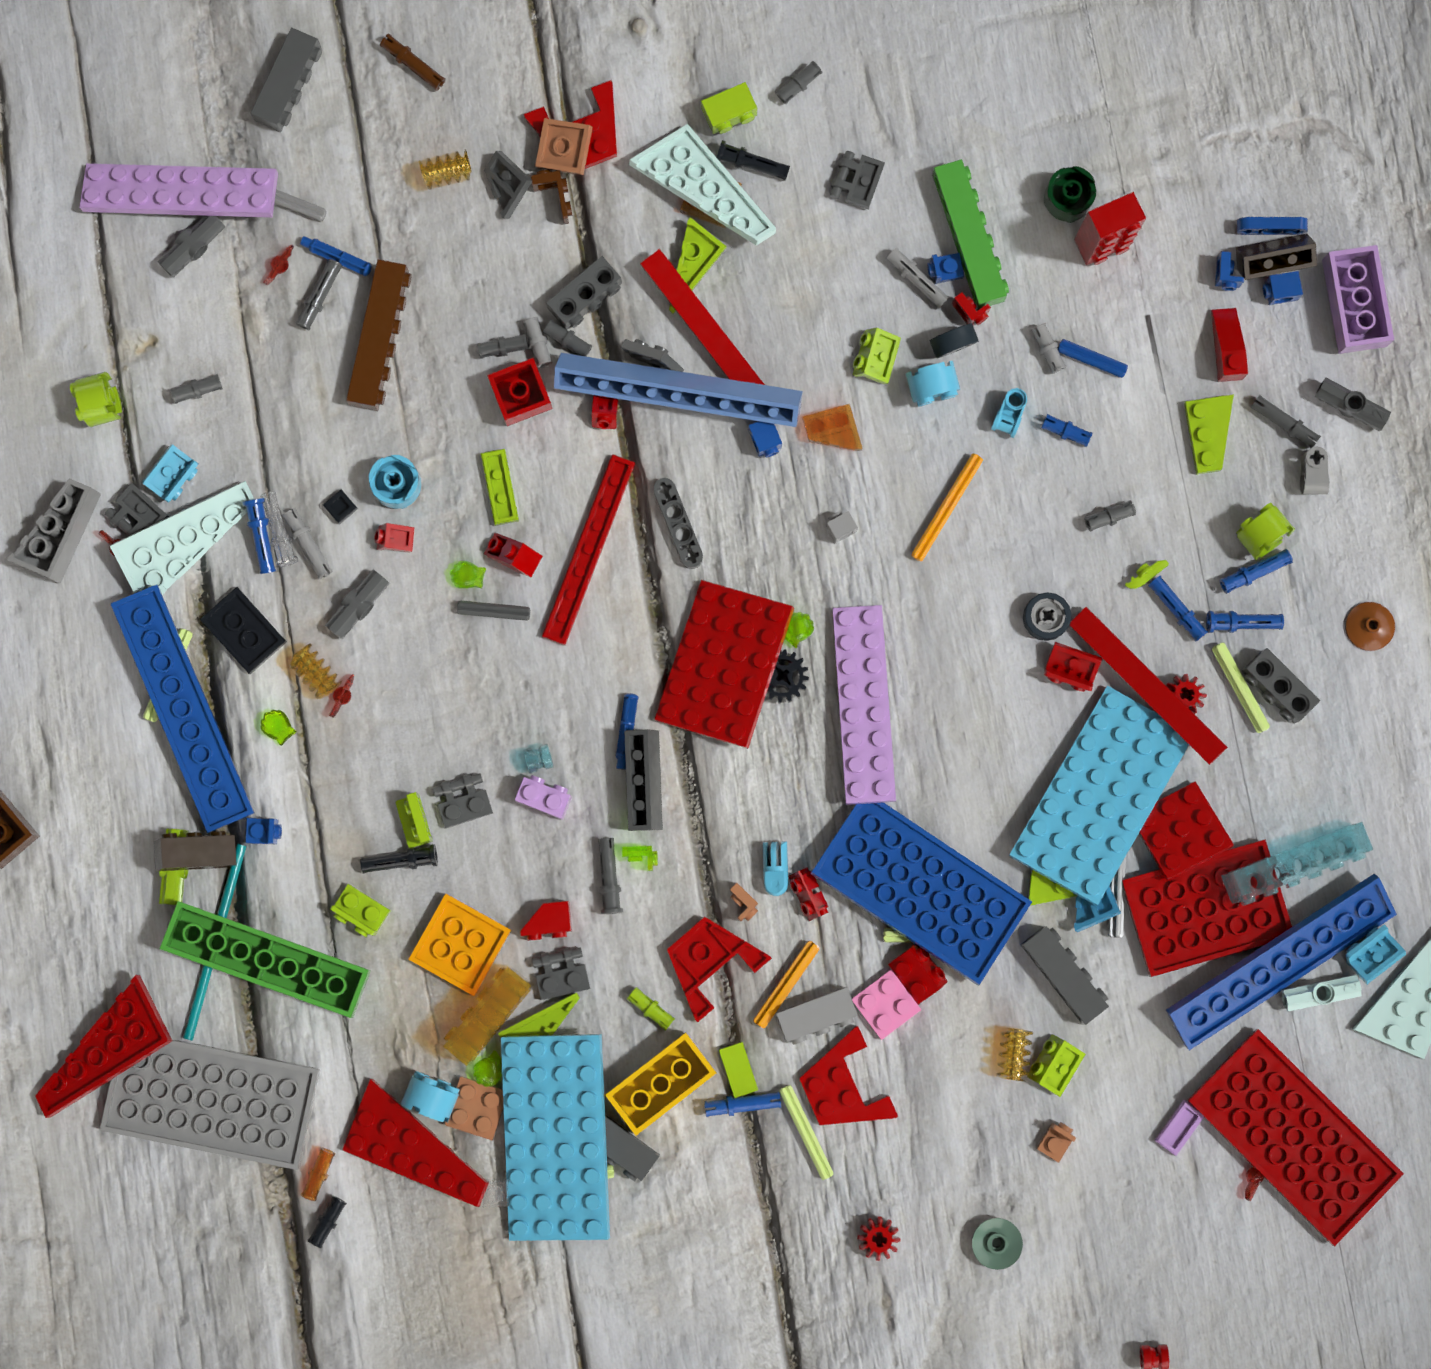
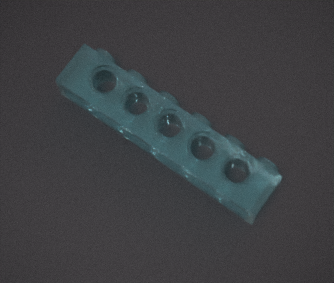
(1352, 836)

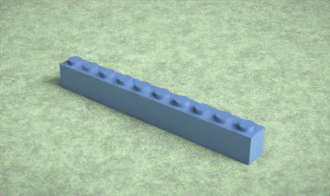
(678, 389)

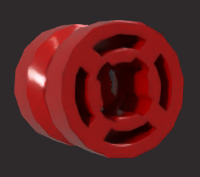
(1154, 1357)

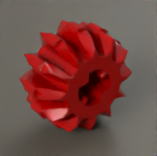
(1193, 690)
(869, 1242)

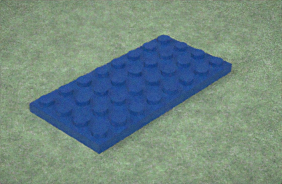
(922, 888)

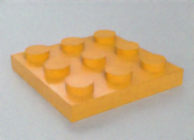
(460, 944)

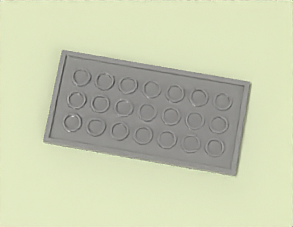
(215, 1103)

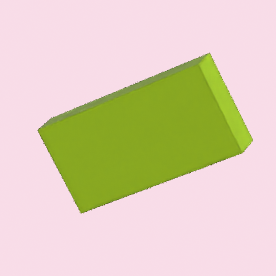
(738, 1070)

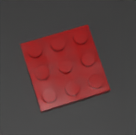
(1183, 832)

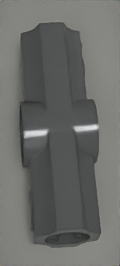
(191, 244)
(1338, 397)
(357, 604)

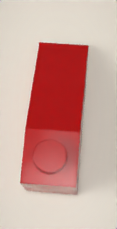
(1229, 345)

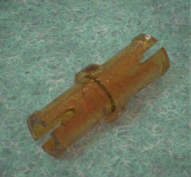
(318, 1174)

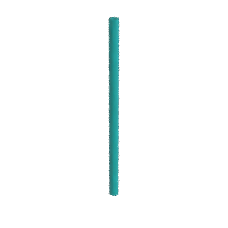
(206, 971)

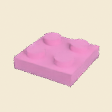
(886, 1004)

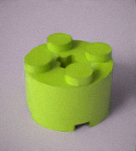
(96, 399)
(1265, 531)

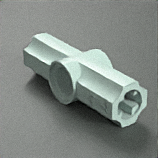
(1336, 990)

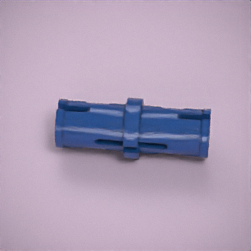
(1067, 430)

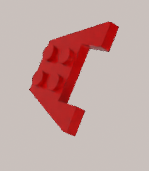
(603, 135)
(704, 952)
(833, 1090)

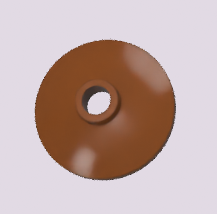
(1358, 626)

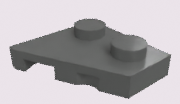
(507, 182)
(656, 356)

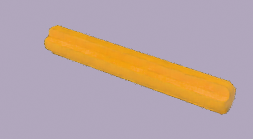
(786, 984)

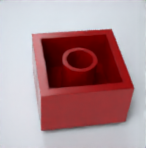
(520, 392)

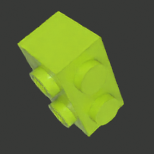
(729, 108)

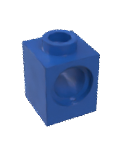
(1283, 288)
(765, 438)

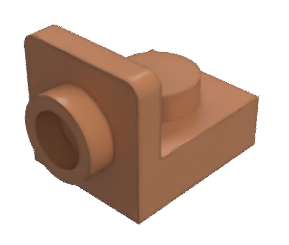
(741, 897)
(1056, 1141)

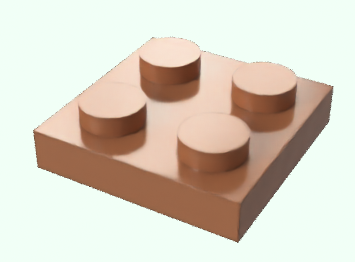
(563, 146)
(477, 1109)

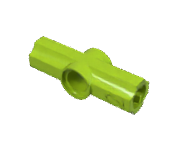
(173, 881)

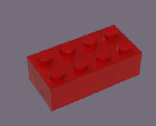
(1110, 229)

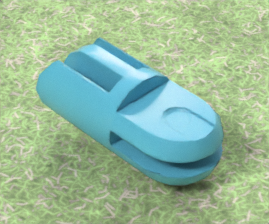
(775, 875)

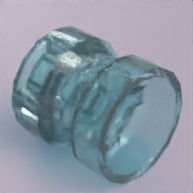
(532, 758)

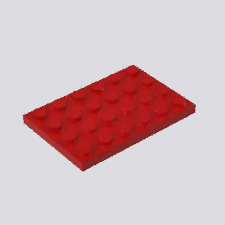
(724, 664)
(1194, 917)

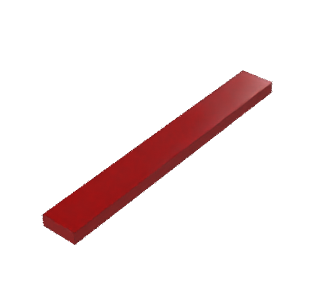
(698, 319)
(588, 550)
(1148, 685)

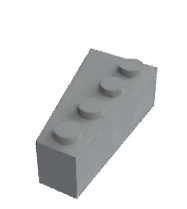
(57, 532)

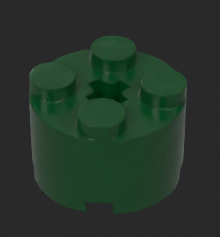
(1063, 182)

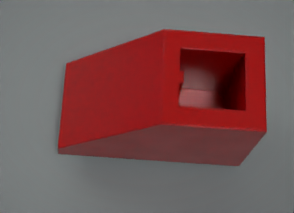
(513, 554)
(549, 919)

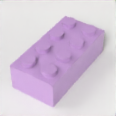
(1358, 299)

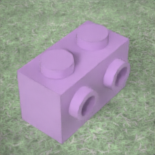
(543, 798)

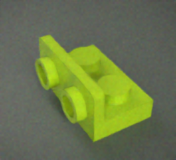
(876, 355)
(413, 820)
(360, 910)
(1056, 1065)

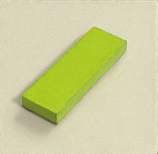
(499, 487)

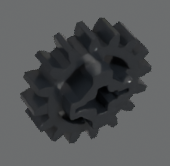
(795, 665)

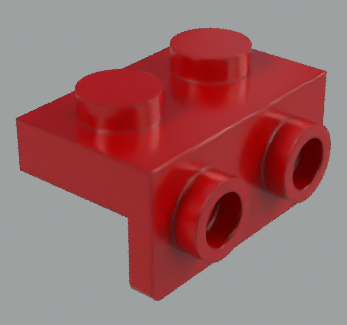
(1072, 667)
(918, 973)

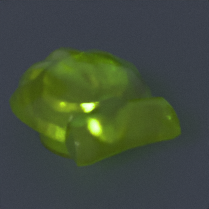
(467, 575)
(799, 628)
(277, 726)
(488, 1070)

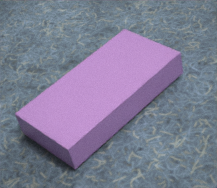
(1179, 1128)

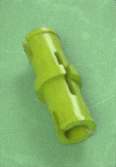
(650, 1008)

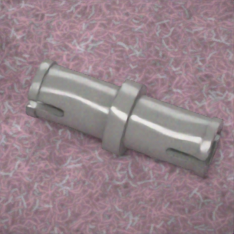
(537, 342)
(1048, 348)

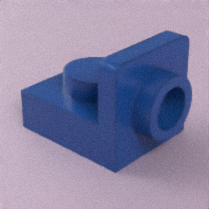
(945, 268)
(1224, 269)
(263, 831)

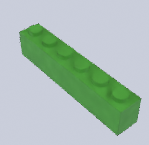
(969, 234)

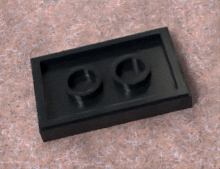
(243, 630)

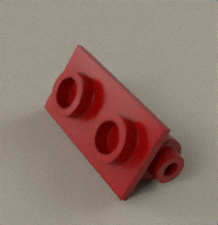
(802, 885)

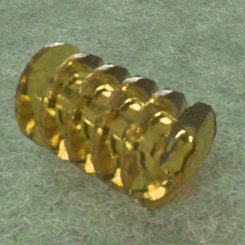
(446, 169)
(313, 672)
(1014, 1054)

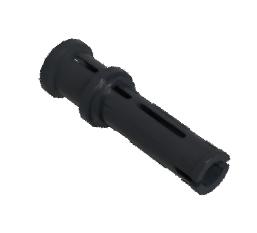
(741, 157)
(414, 858)

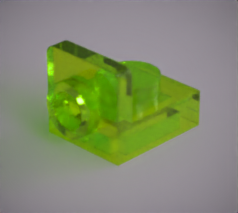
(636, 854)

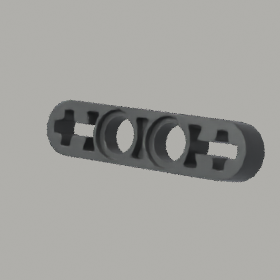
(678, 523)

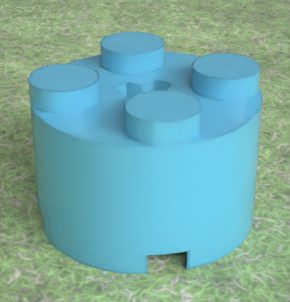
(933, 382)
(395, 468)
(430, 1096)

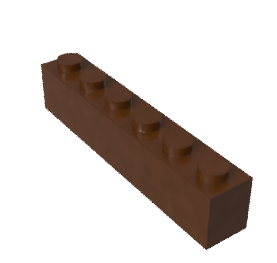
(378, 335)

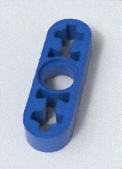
(1272, 225)

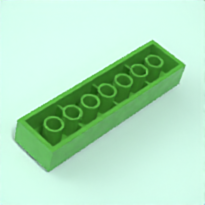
(265, 959)

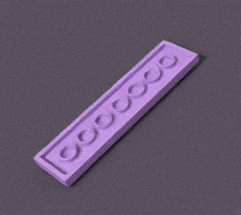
(179, 190)
(863, 705)

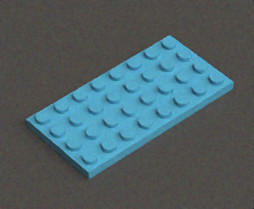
(1101, 796)
(555, 1137)

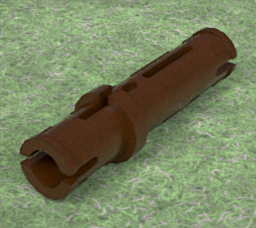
(404, 55)

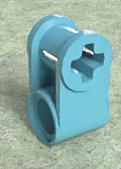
(1009, 416)

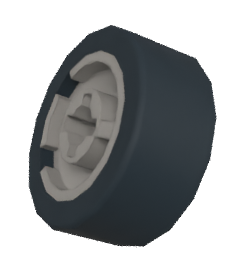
(954, 340)
(1047, 629)

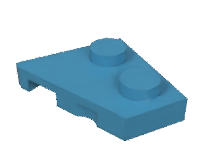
(1090, 915)

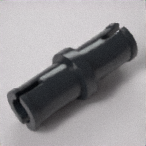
(327, 1222)

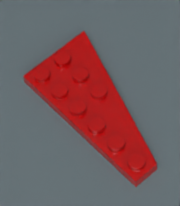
(113, 1044)
(403, 1144)

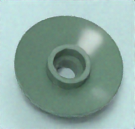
(1006, 1253)

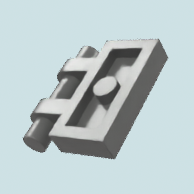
(864, 183)
(139, 507)
(463, 808)
(562, 981)

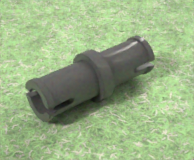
(799, 82)
(567, 339)
(503, 346)
(196, 388)
(1110, 516)

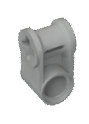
(1314, 475)

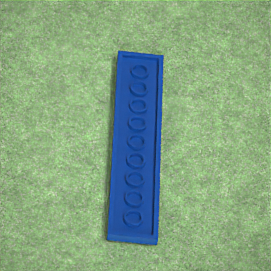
(182, 708)
(1281, 962)

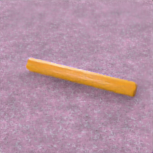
(947, 507)

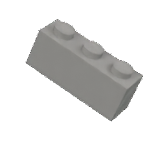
(817, 1015)

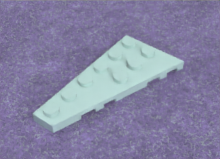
(695, 175)
(175, 544)
(1404, 1009)

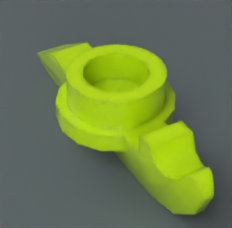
(1146, 573)

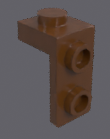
(550, 180)

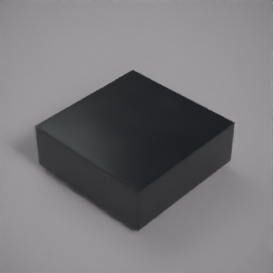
(340, 506)

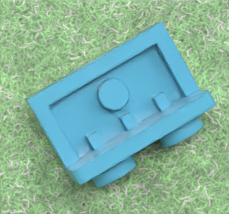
(170, 474)
(1374, 954)

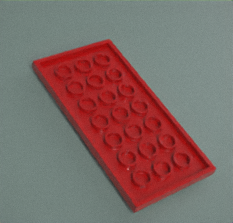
(1295, 1137)

